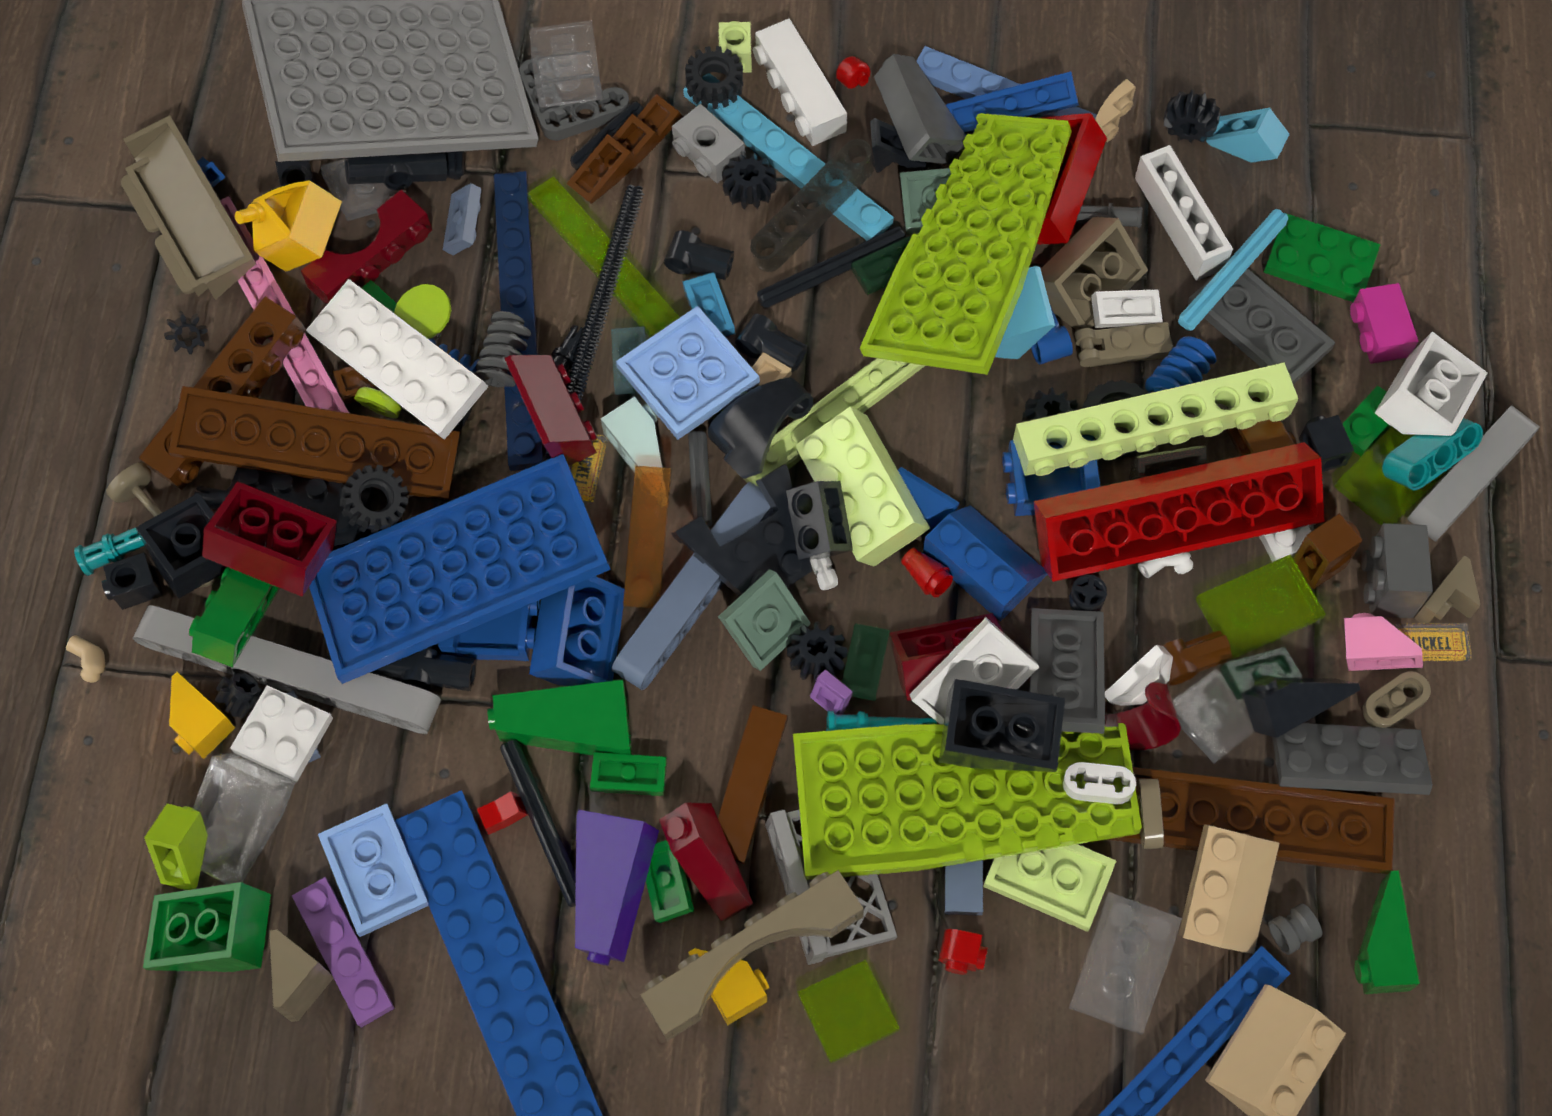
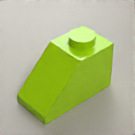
(177, 846)

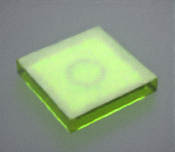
(848, 1011)

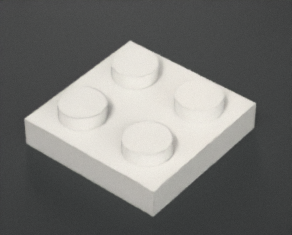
(281, 733)

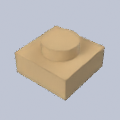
(770, 369)

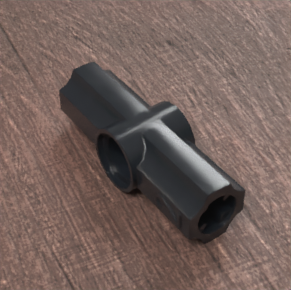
(396, 170)
(431, 669)

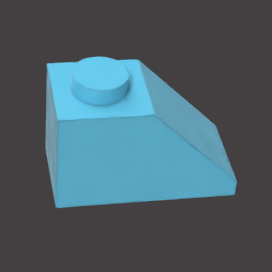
(1250, 135)

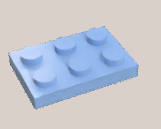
(373, 870)

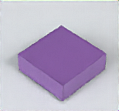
(831, 693)

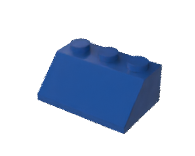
(983, 561)
(578, 634)

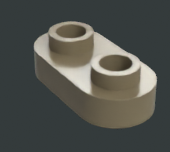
(1394, 701)

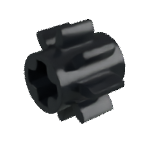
(194, 335)
(237, 694)

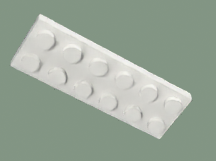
(397, 359)

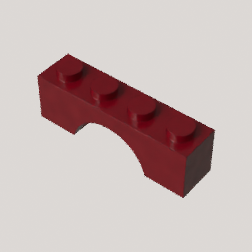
(401, 227)

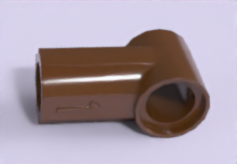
(1197, 655)

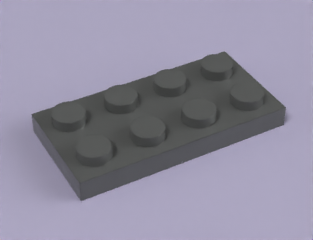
(1267, 326)
(1071, 664)
(1353, 759)

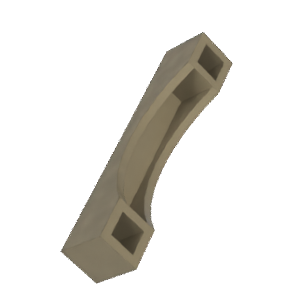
(819, 911)

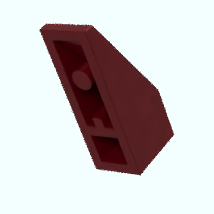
(706, 857)

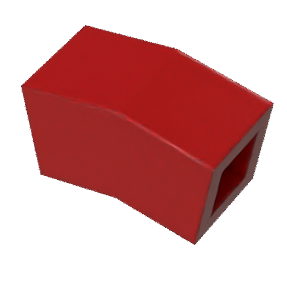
(502, 812)

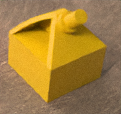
(291, 223)

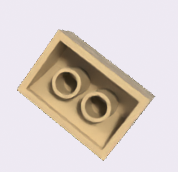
(1228, 889)
(1275, 1055)

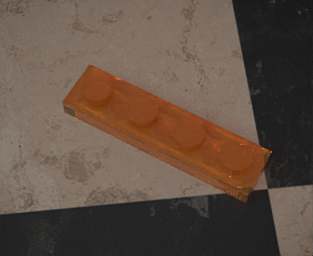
(647, 536)

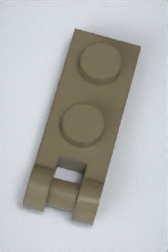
(1123, 344)

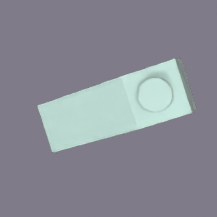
(633, 434)

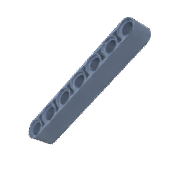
(685, 597)

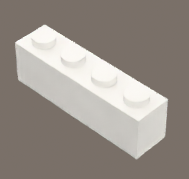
(800, 82)
(1183, 212)

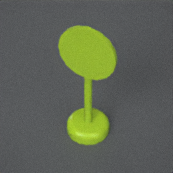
(428, 312)

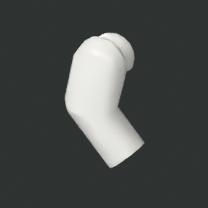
(1181, 563)

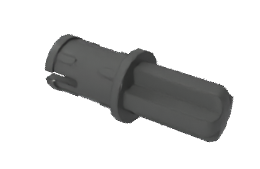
(1127, 215)

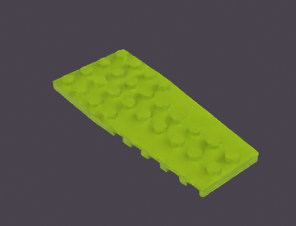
(974, 249)
(889, 806)

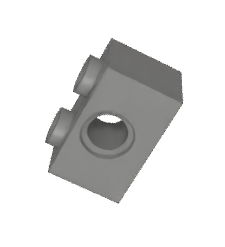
(701, 129)

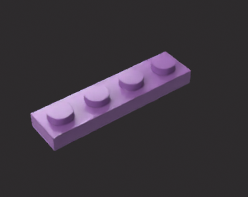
(343, 952)

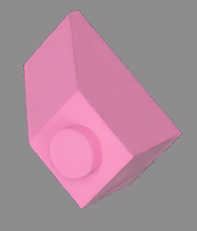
(1378, 645)

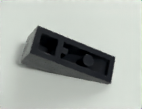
(1285, 703)

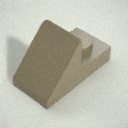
(1455, 591)

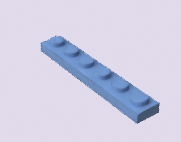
(969, 80)

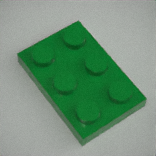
(1322, 258)

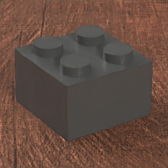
(1397, 570)

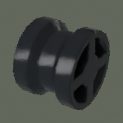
(1090, 588)

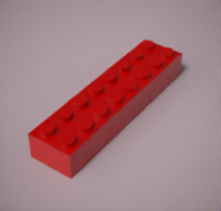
(1179, 511)

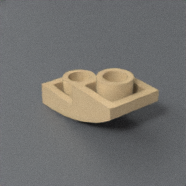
(1114, 107)

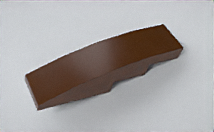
(625, 150)
(750, 779)

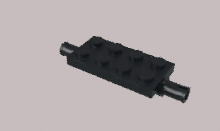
(308, 493)

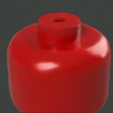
(853, 72)

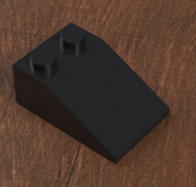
(1001, 728)

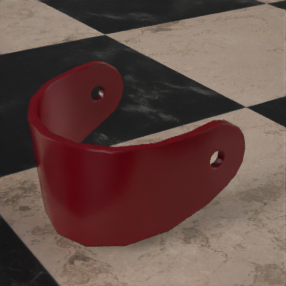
(1151, 723)

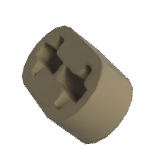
(1150, 813)

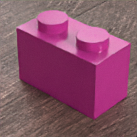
(1384, 323)

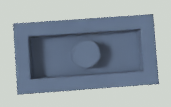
(462, 219)

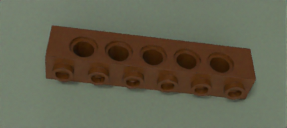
(226, 374)

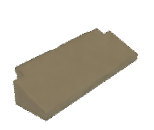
(179, 201)

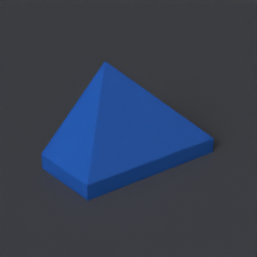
(931, 501)

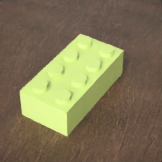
(875, 496)

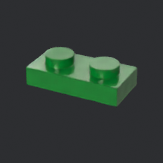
(1363, 424)
(628, 774)
(667, 885)

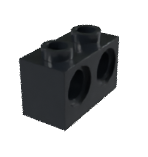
(819, 520)

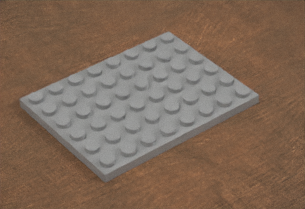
(387, 77)

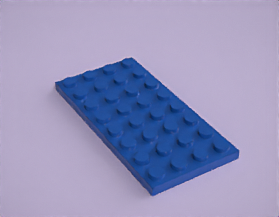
(455, 568)

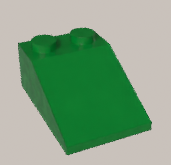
(208, 929)

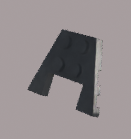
(755, 550)

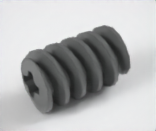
(503, 340)

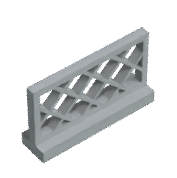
(791, 868)

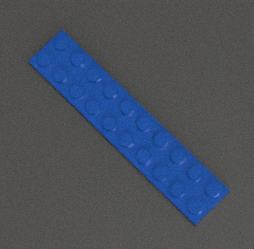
(495, 962)

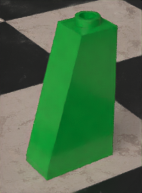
(566, 718)

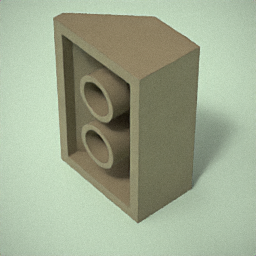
(1092, 261)

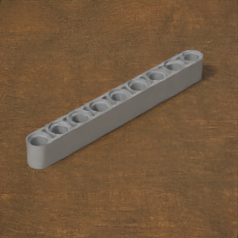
(297, 671)

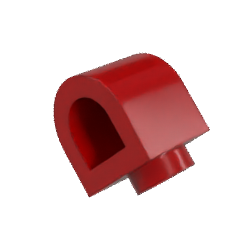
(962, 951)

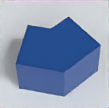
(211, 172)

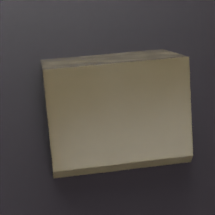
(295, 977)

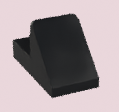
(889, 149)

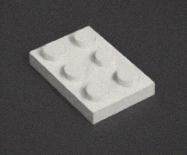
(983, 658)

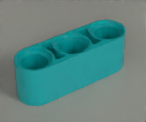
(1428, 456)

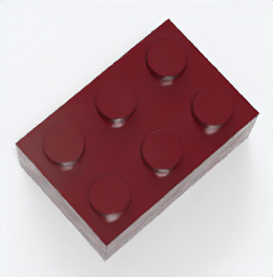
(269, 538)

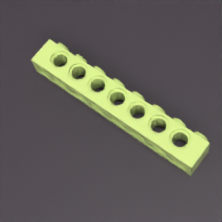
(1268, 383)

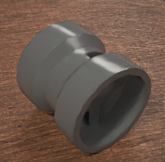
(1295, 929)

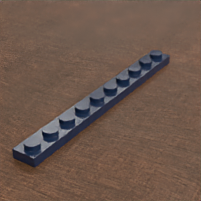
(517, 297)

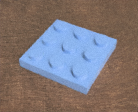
(687, 372)

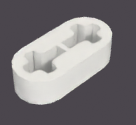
(1097, 791)

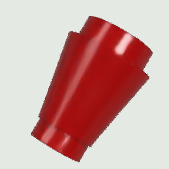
(928, 573)

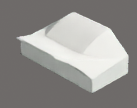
(1150, 668)

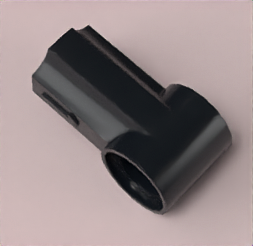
(690, 254)
(763, 336)

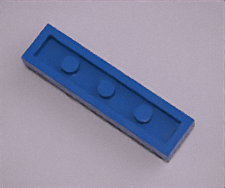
(1021, 100)

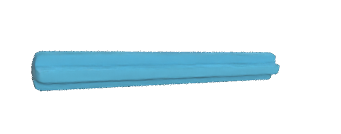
(1232, 270)

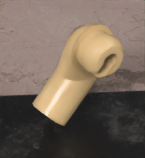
(91, 658)

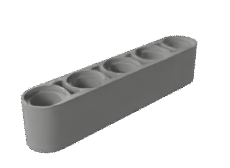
(1473, 473)

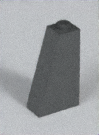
(918, 112)

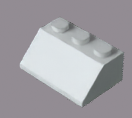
(1431, 390)

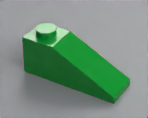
(1387, 953)

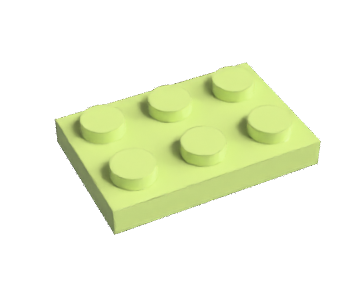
(1056, 881)

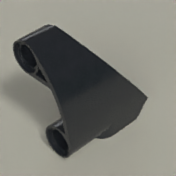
(751, 421)

